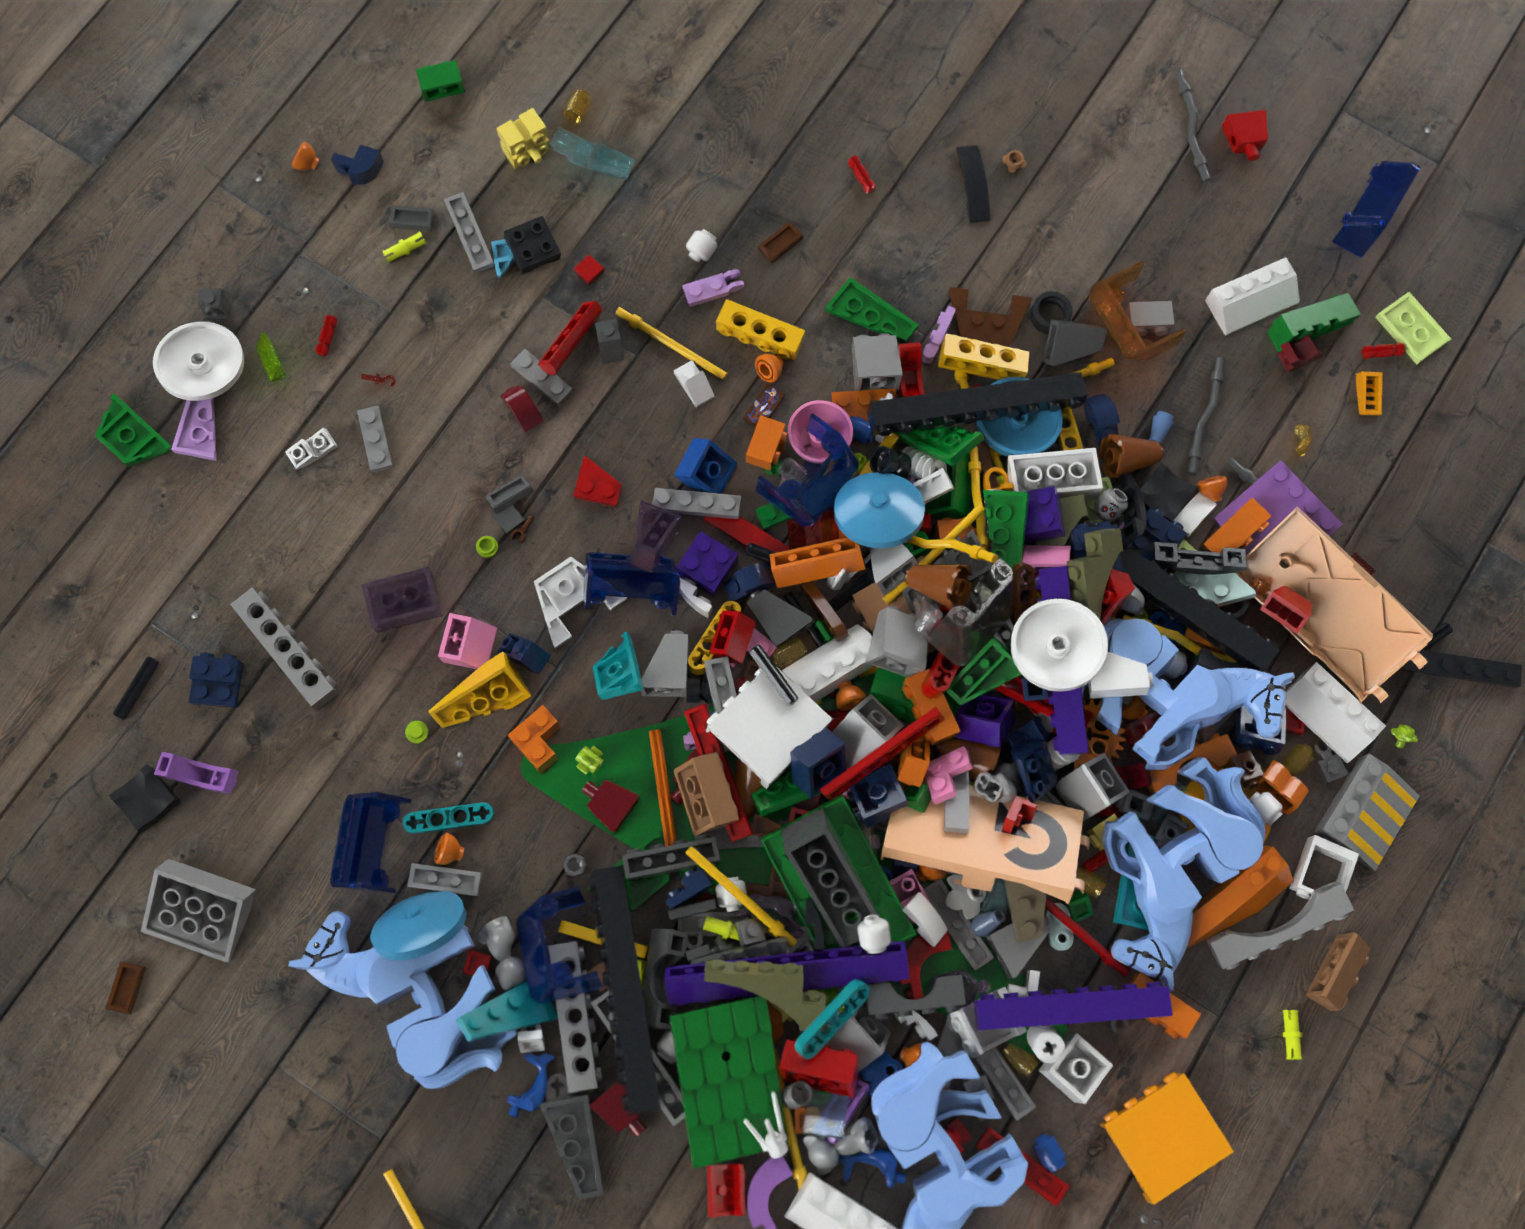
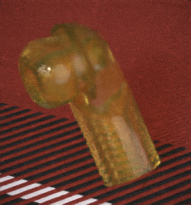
(1305, 438)

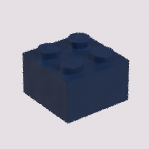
(818, 762)

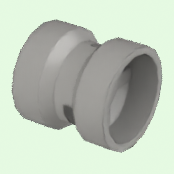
(801, 1097)

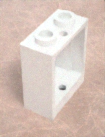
(1329, 849)

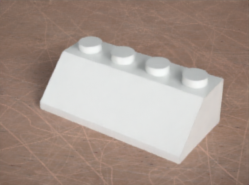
(1254, 296)
(1068, 470)
(831, 664)
(1332, 712)
(825, 1207)

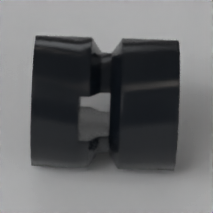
(890, 461)
(697, 689)

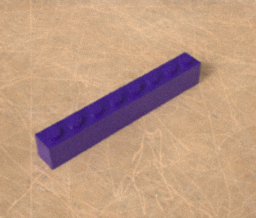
(1068, 705)
(1072, 1007)

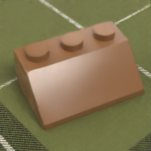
(706, 793)
(1339, 971)

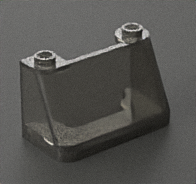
(965, 633)

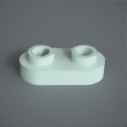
(1056, 928)

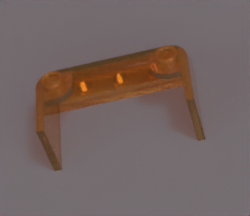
(1107, 300)

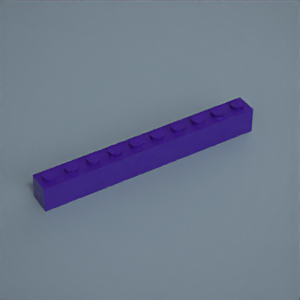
(820, 970)

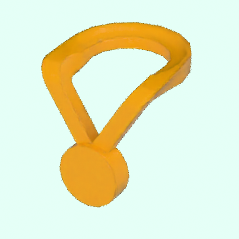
(1005, 487)

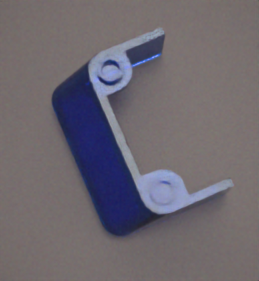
(1376, 206)
(810, 501)
(615, 576)
(362, 841)
(546, 980)

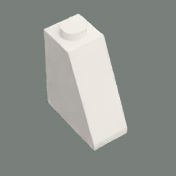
(1120, 678)

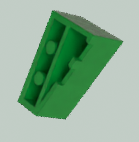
(985, 672)

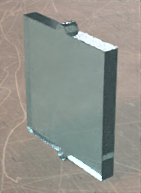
(826, 1116)

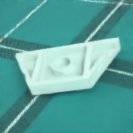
(1220, 588)

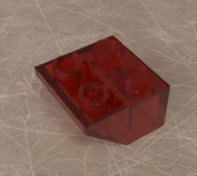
(822, 531)

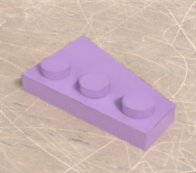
(197, 430)

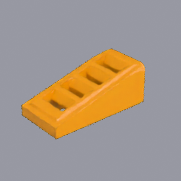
(1377, 384)

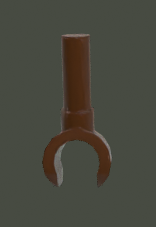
(522, 530)

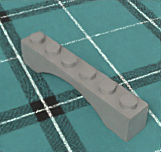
(1323, 906)

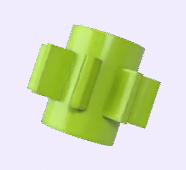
(589, 760)

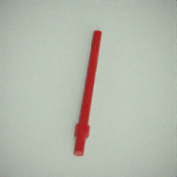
(1106, 954)

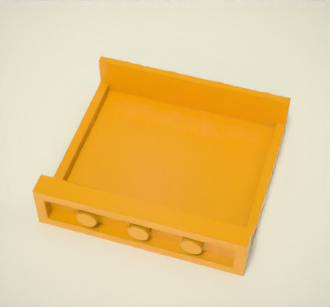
(1166, 1136)

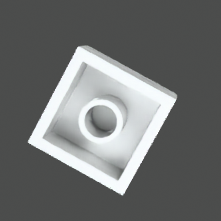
(1078, 1070)

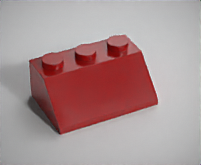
(827, 1071)

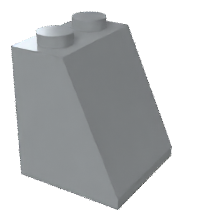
(876, 362)
(897, 643)
(668, 668)
(866, 729)
(1092, 786)
(862, 1035)

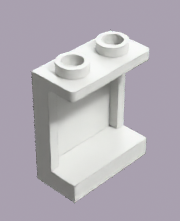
(979, 1041)

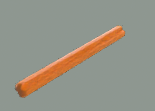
(662, 787)

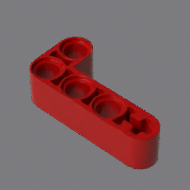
(937, 671)

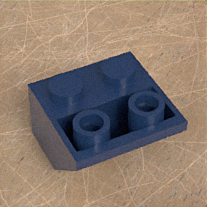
(1034, 769)

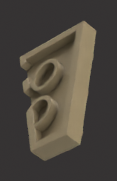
(1026, 910)

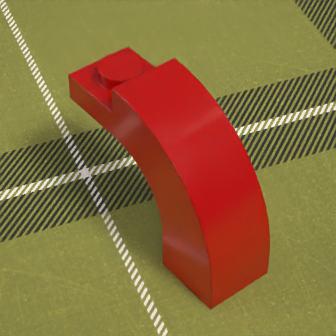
(911, 361)
(917, 952)

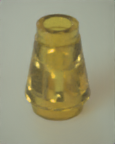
(1093, 883)
(1020, 1059)

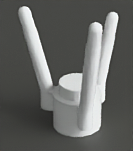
(838, 581)
(774, 1141)

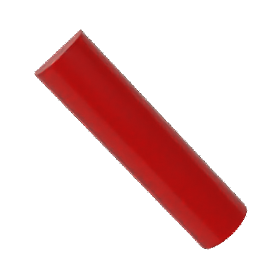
(570, 337)

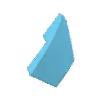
(502, 257)

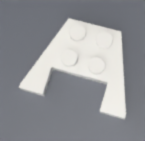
(562, 591)

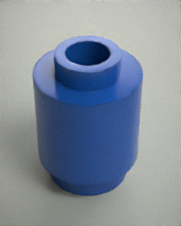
(861, 430)
(1049, 1152)

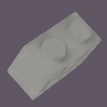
(1151, 317)

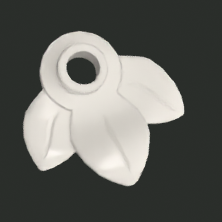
(963, 898)

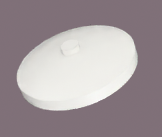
(198, 361)
(1059, 645)

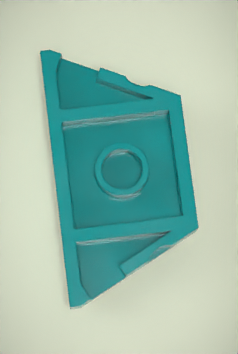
(618, 670)

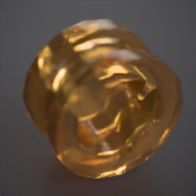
(1260, 585)

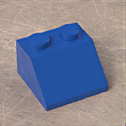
(705, 467)

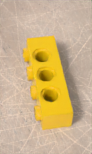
(754, 320)
(982, 358)

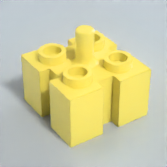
(524, 139)

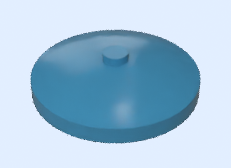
(1021, 433)
(879, 510)
(418, 925)

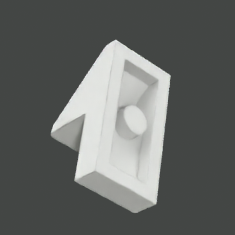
(694, 383)

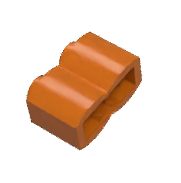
(1282, 786)

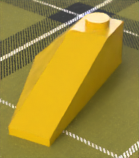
(487, 689)

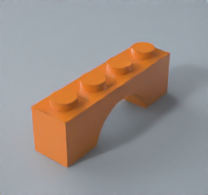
(1215, 750)

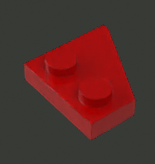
(597, 485)

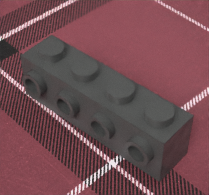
(668, 859)

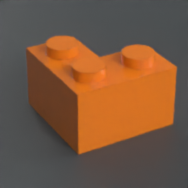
(767, 443)
(531, 738)

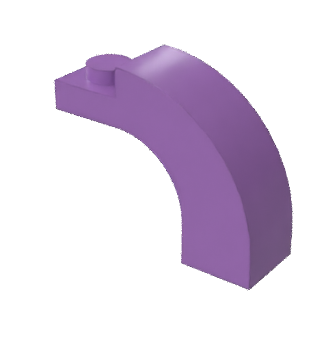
(196, 773)
(764, 1180)

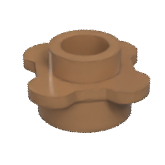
(1017, 156)

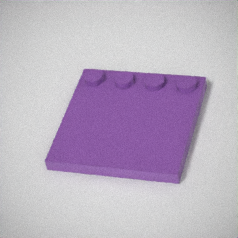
(1279, 494)

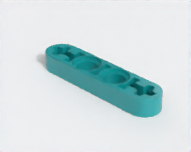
(448, 815)
(830, 1016)

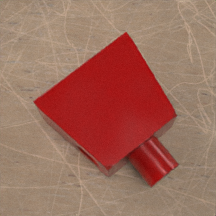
(1246, 132)
(1288, 608)

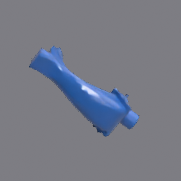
(530, 1100)
(881, 1158)

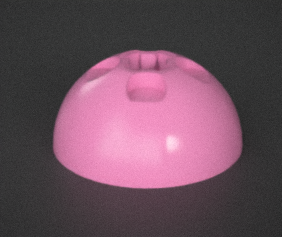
(804, 442)

